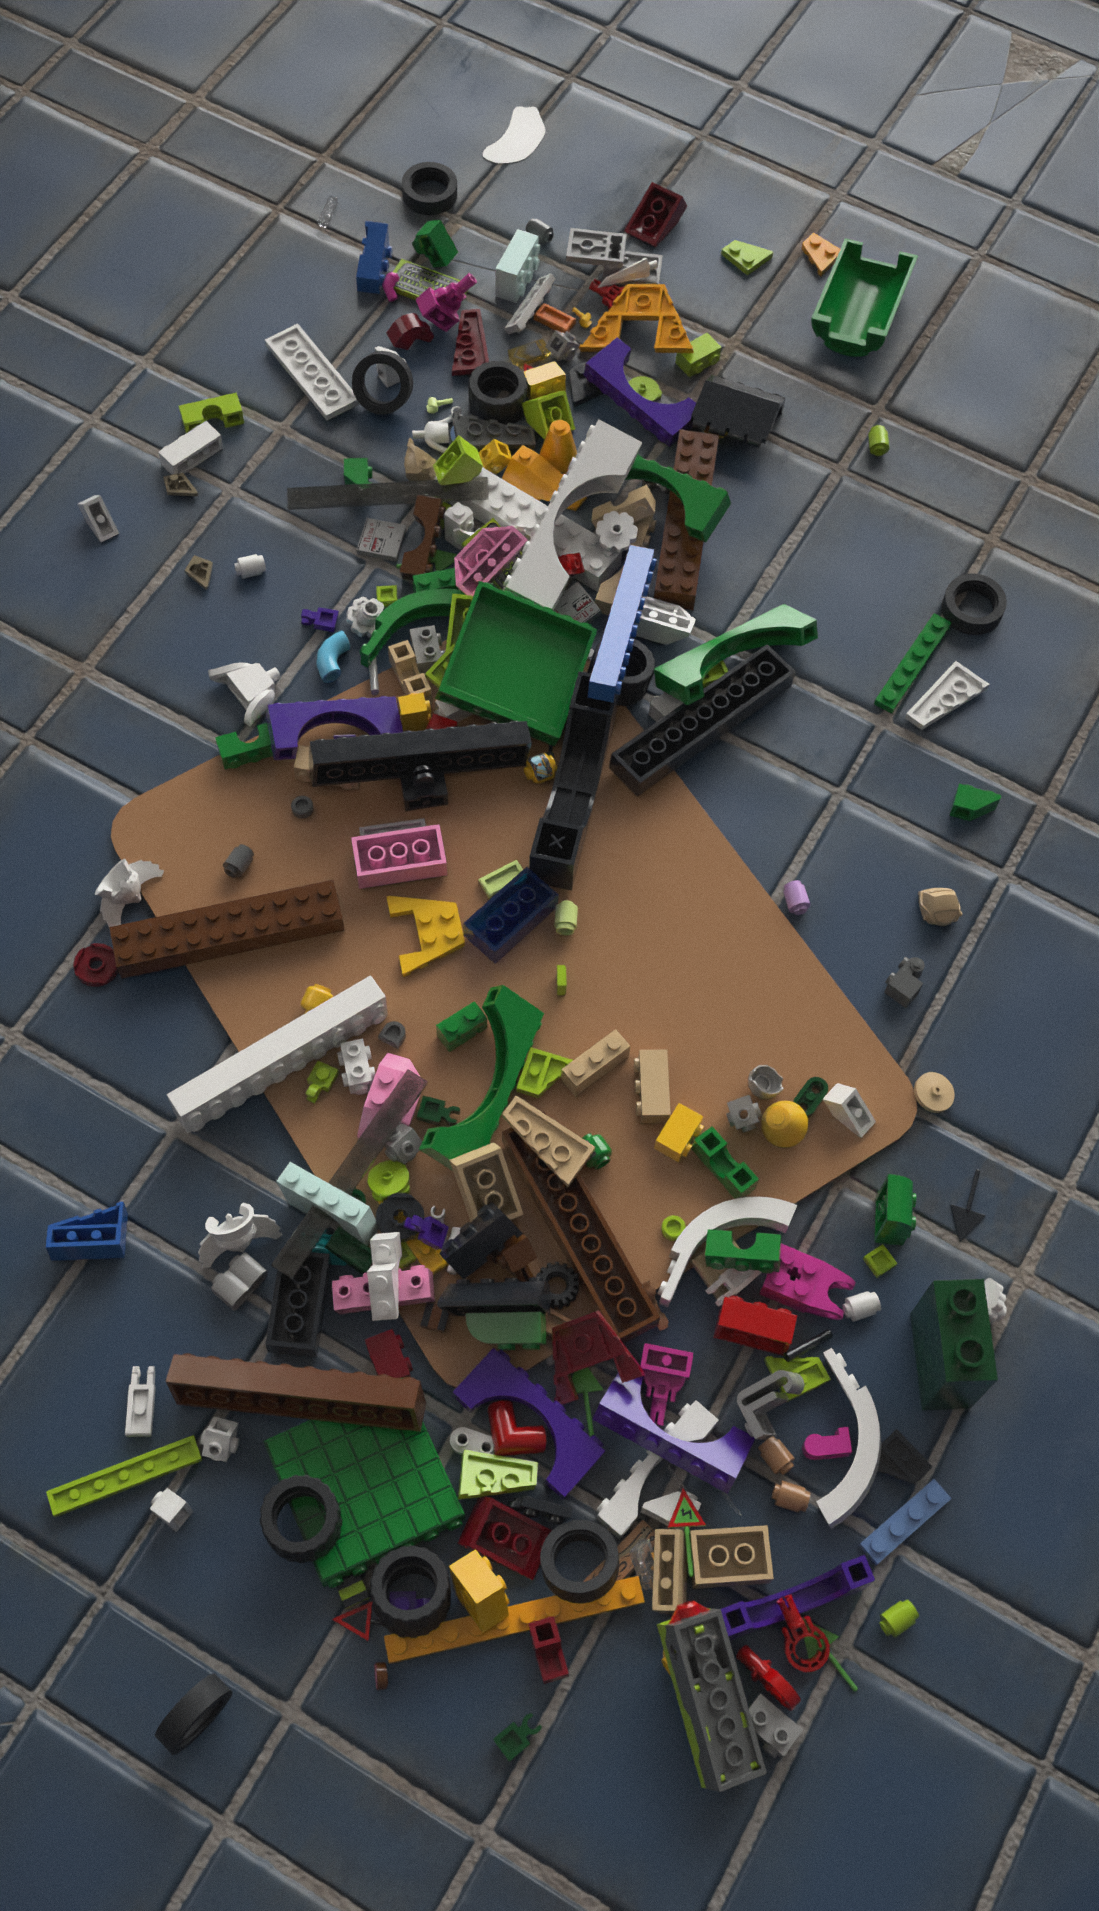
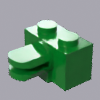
(435, 244)

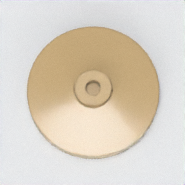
(934, 1092)

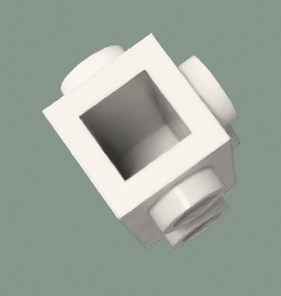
(457, 517)
(355, 1058)

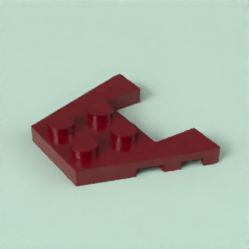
(584, 1344)

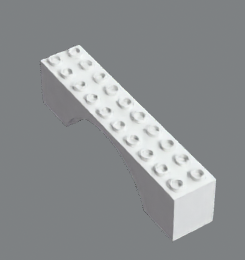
(598, 468)

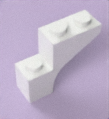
(384, 1275)

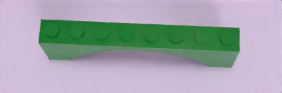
(702, 502)
(780, 626)
(514, 1028)

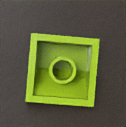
(547, 409)
(458, 463)

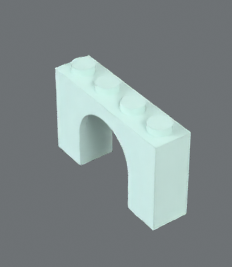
(306, 1190)

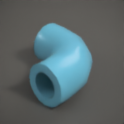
(328, 656)

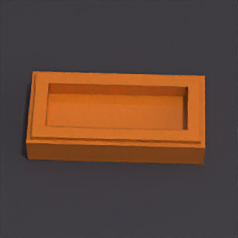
(554, 318)

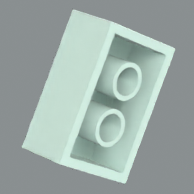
(517, 266)

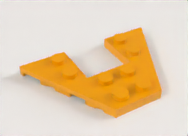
(641, 303)

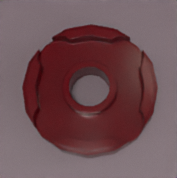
(99, 976)

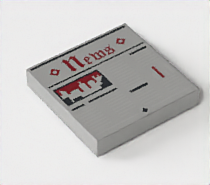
(381, 539)
(578, 604)

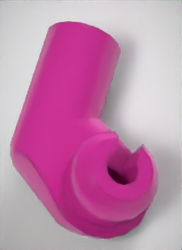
(388, 285)

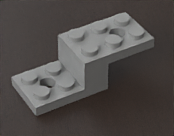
(608, 251)

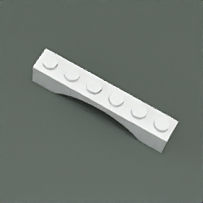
(622, 1509)

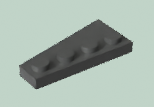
(482, 432)

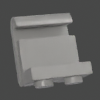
(762, 1398)

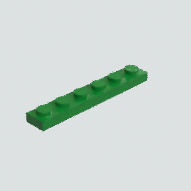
(912, 663)

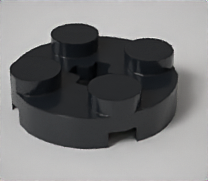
(391, 1207)

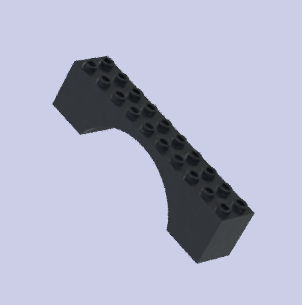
(570, 805)

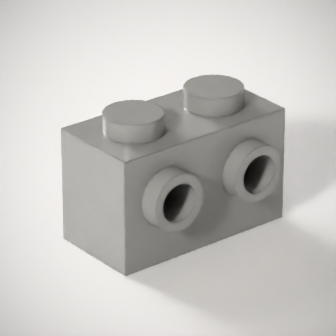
(425, 645)
(773, 1727)

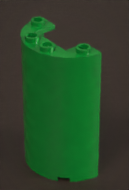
(860, 300)

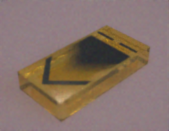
(529, 353)

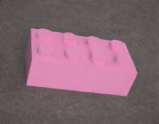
(399, 856)

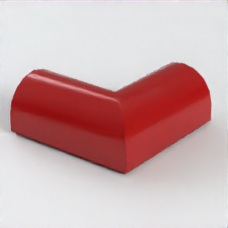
(509, 1438)

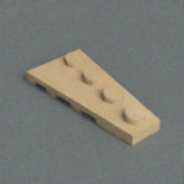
(553, 1143)

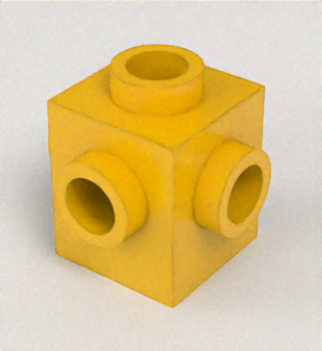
(495, 456)

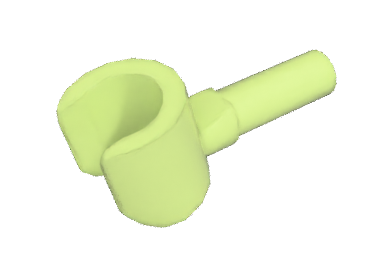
(433, 404)

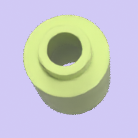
(566, 917)

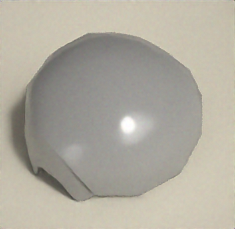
(765, 1082)

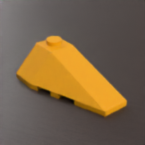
(534, 476)

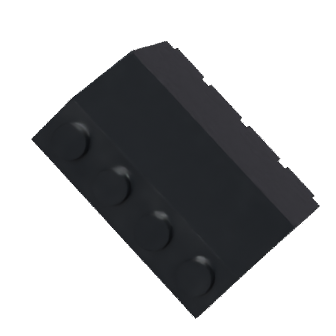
(736, 410)

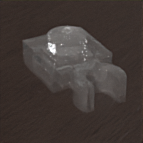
(643, 1561)

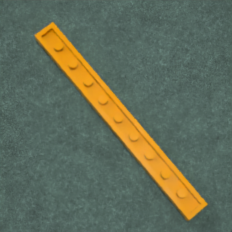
(465, 1631)

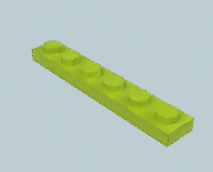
(123, 1476)

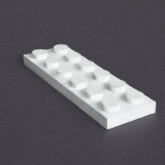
(312, 371)

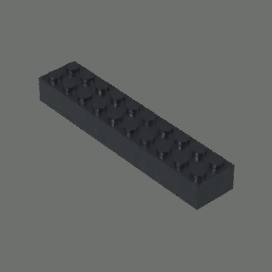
(699, 724)
(397, 754)

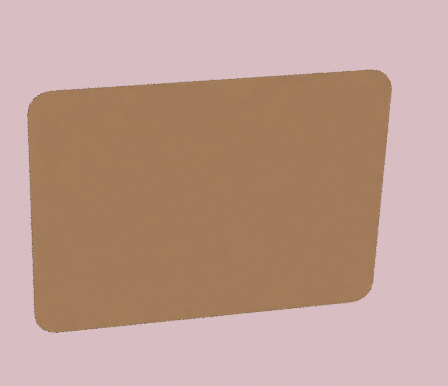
(665, 949)

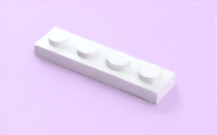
(527, 307)

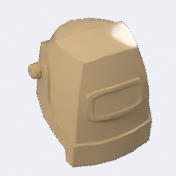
(418, 464)
(939, 906)

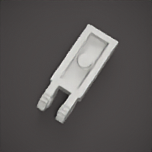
(733, 1281)
(140, 1404)

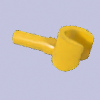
(585, 318)

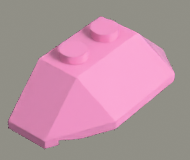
(486, 556)
(385, 1080)

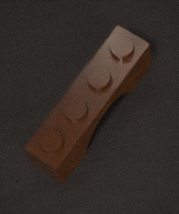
(428, 513)

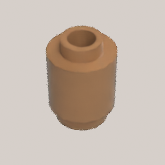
(776, 1455)
(790, 1496)

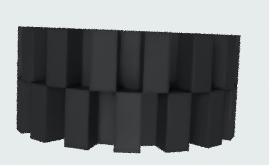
(568, 1276)

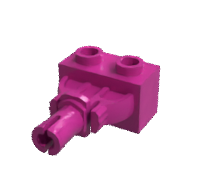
(442, 304)
(665, 1372)

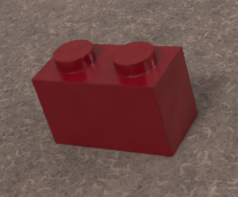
(387, 1355)

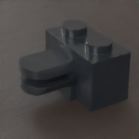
(424, 789)

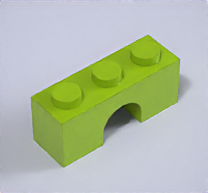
(223, 407)

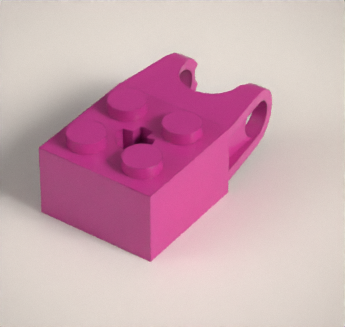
(811, 1284)

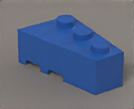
(374, 259)

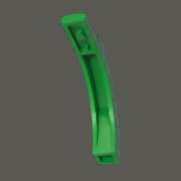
(403, 611)

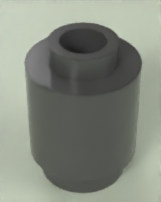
(540, 229)
(238, 861)

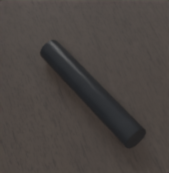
(807, 1345)

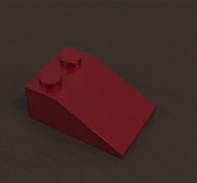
(656, 215)
(504, 1536)

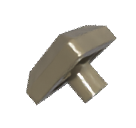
(179, 485)
(200, 571)

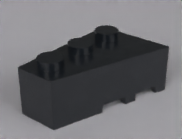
(478, 1240)

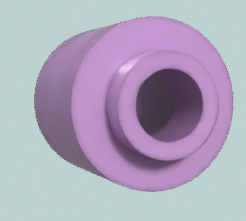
(796, 897)

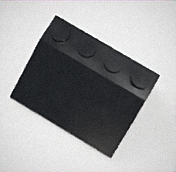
(495, 1296)

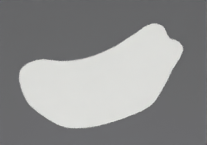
(520, 139)

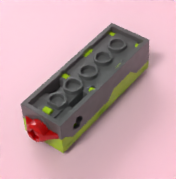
(711, 1697)

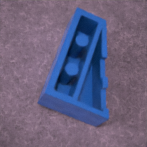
(90, 1236)

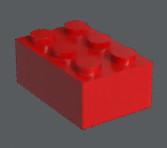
(755, 1325)

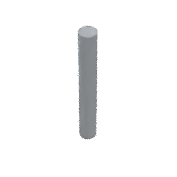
(373, 674)

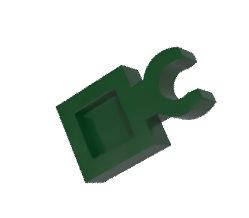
(434, 1110)
(513, 1738)

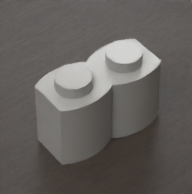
(238, 1281)

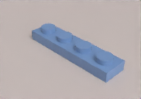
(904, 1521)

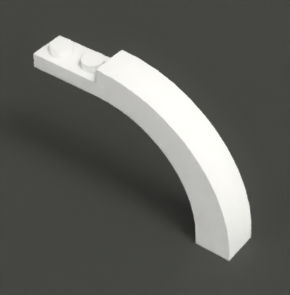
(728, 1214)
(856, 1484)

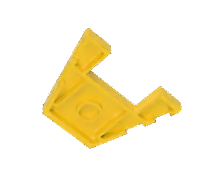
(437, 929)

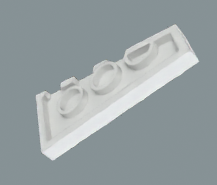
(948, 693)

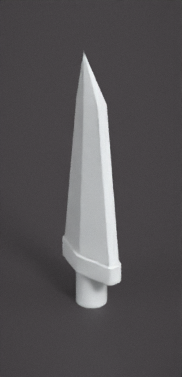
(635, 271)

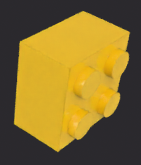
(480, 1590)

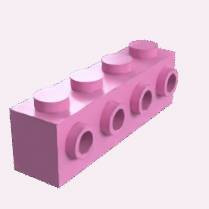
(353, 1294)

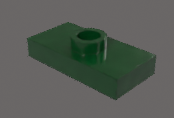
(350, 1250)

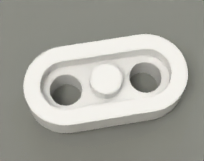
(474, 1442)

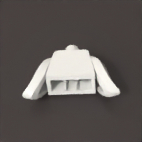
(250, 685)

